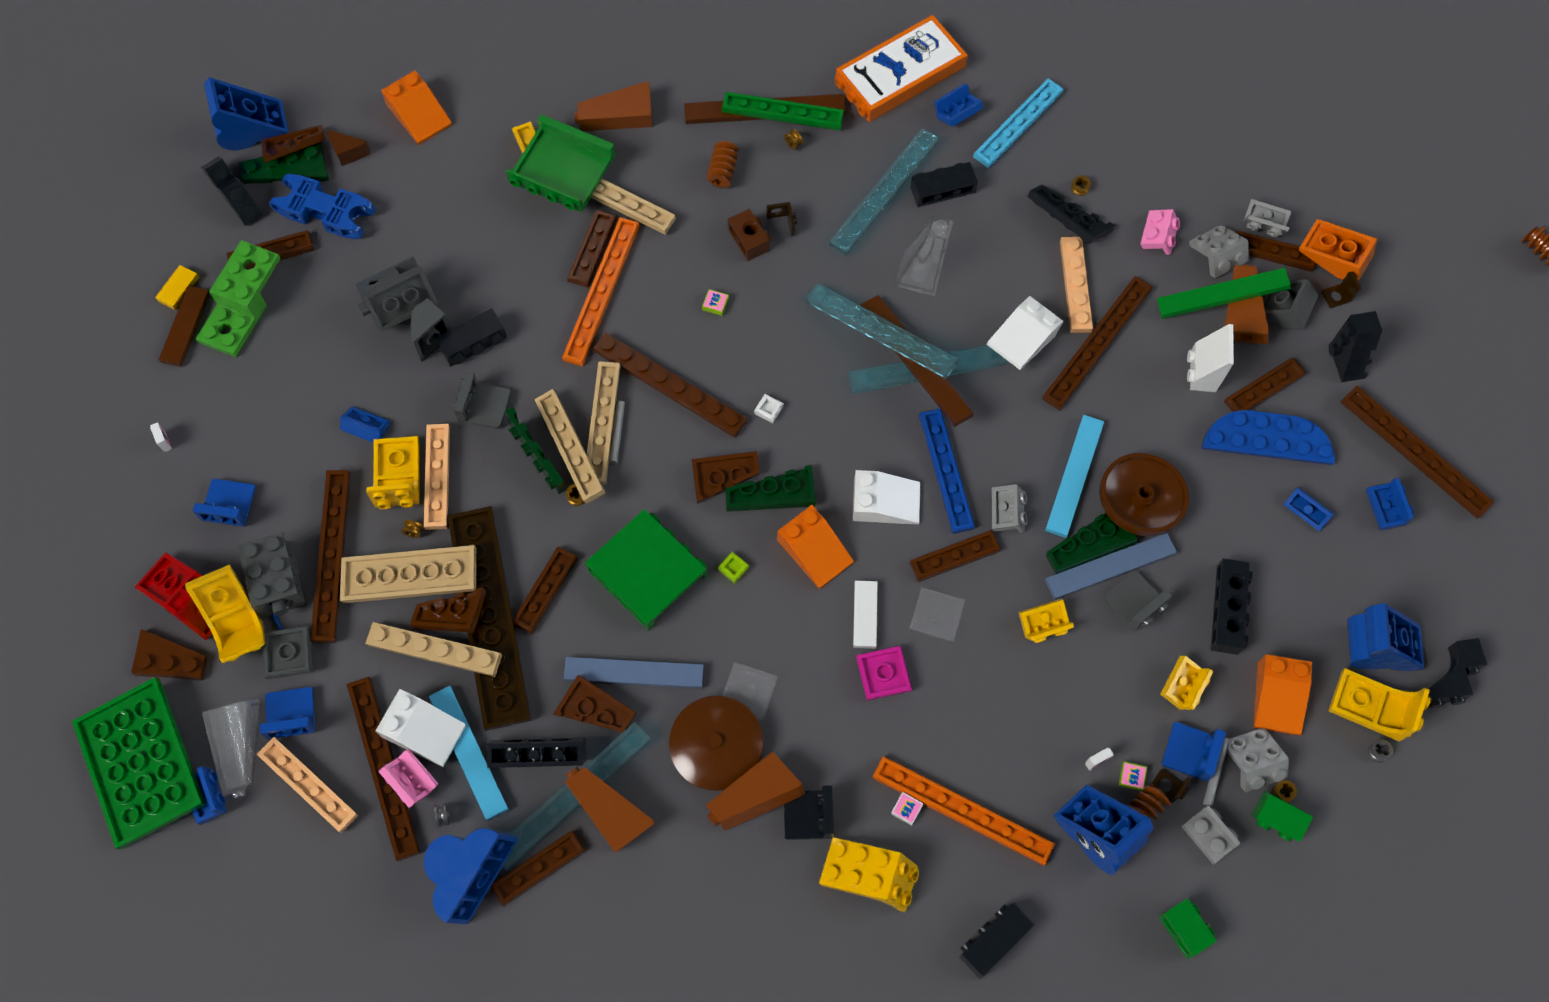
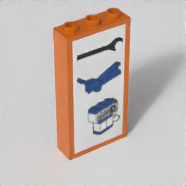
(900, 68)

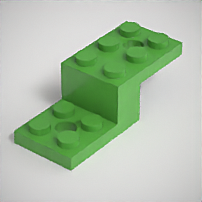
(238, 298)

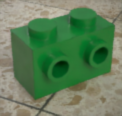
(1281, 816)
(1188, 928)

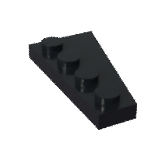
(1086, 226)

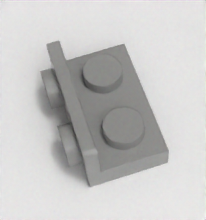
(1008, 508)
(1211, 834)

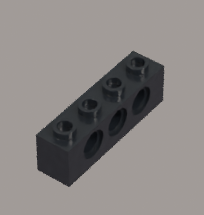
(1222, 638)
(536, 752)

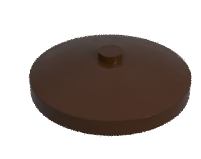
(1144, 494)
(715, 742)

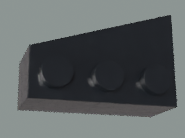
(1354, 345)

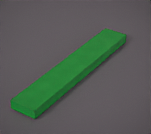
(782, 111)
(1223, 293)

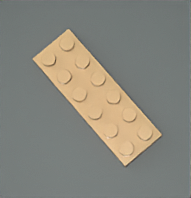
(408, 574)

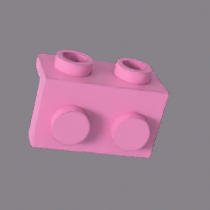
(1160, 230)
(409, 778)

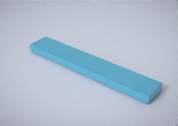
(1018, 123)
(1074, 476)
(471, 758)

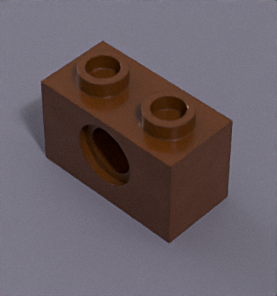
(750, 245)

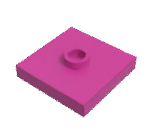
(883, 673)

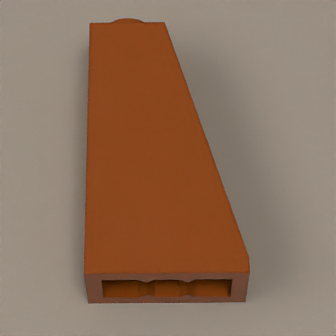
(616, 110)
(1247, 315)
(755, 793)
(609, 811)

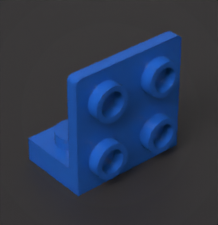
(226, 503)
(289, 713)
(1193, 751)

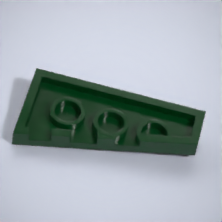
(304, 162)
(532, 449)
(783, 491)
(1089, 543)

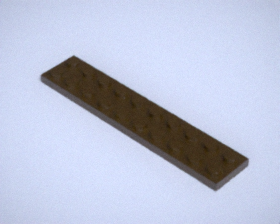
(500, 697)

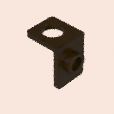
(786, 211)
(1347, 289)
(1178, 789)

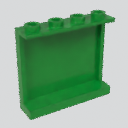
(562, 164)
(645, 568)

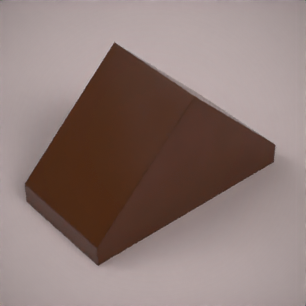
(347, 147)

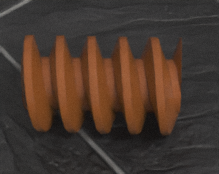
(722, 164)
(1540, 241)
(1150, 801)

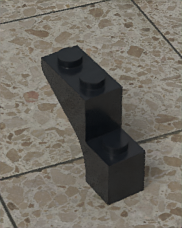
(232, 190)
(1454, 687)

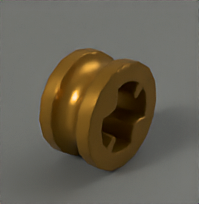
(793, 139)
(1084, 182)
(569, 493)
(412, 529)
(1288, 784)

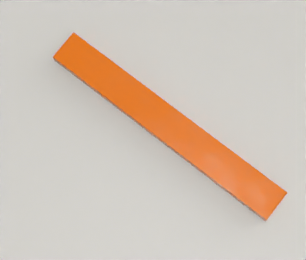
(600, 292)
(964, 811)

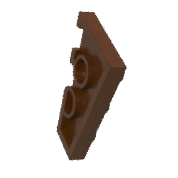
(290, 142)
(722, 471)
(450, 614)
(166, 659)
(594, 706)

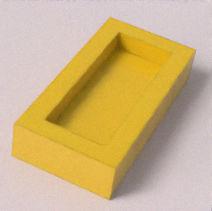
(176, 286)

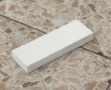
(865, 614)

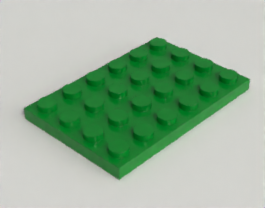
(138, 763)

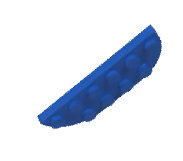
(1270, 437)

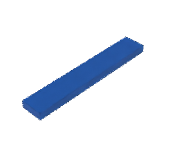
(946, 471)

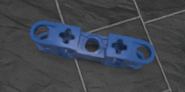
(335, 211)

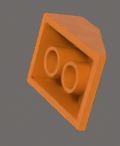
(416, 107)
(1338, 249)
(814, 546)
(1282, 694)

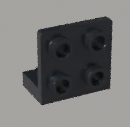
(810, 816)

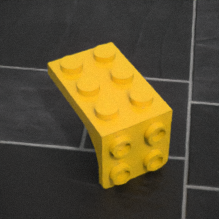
(396, 473)
(227, 613)
(1379, 706)
(870, 872)

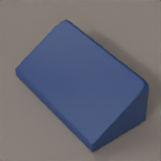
(363, 424)
(1308, 509)

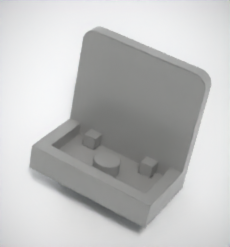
(1267, 218)
(1222, 248)
(1258, 759)

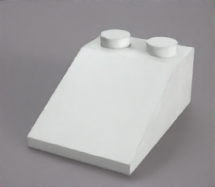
(1025, 333)
(1211, 360)
(885, 498)
(420, 728)

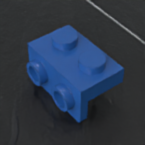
(957, 105)
(1390, 504)
(212, 796)

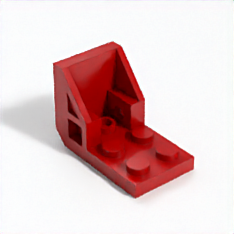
(166, 587)

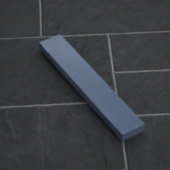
(1110, 566)
(635, 672)

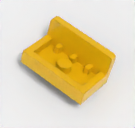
(1045, 621)
(1186, 684)

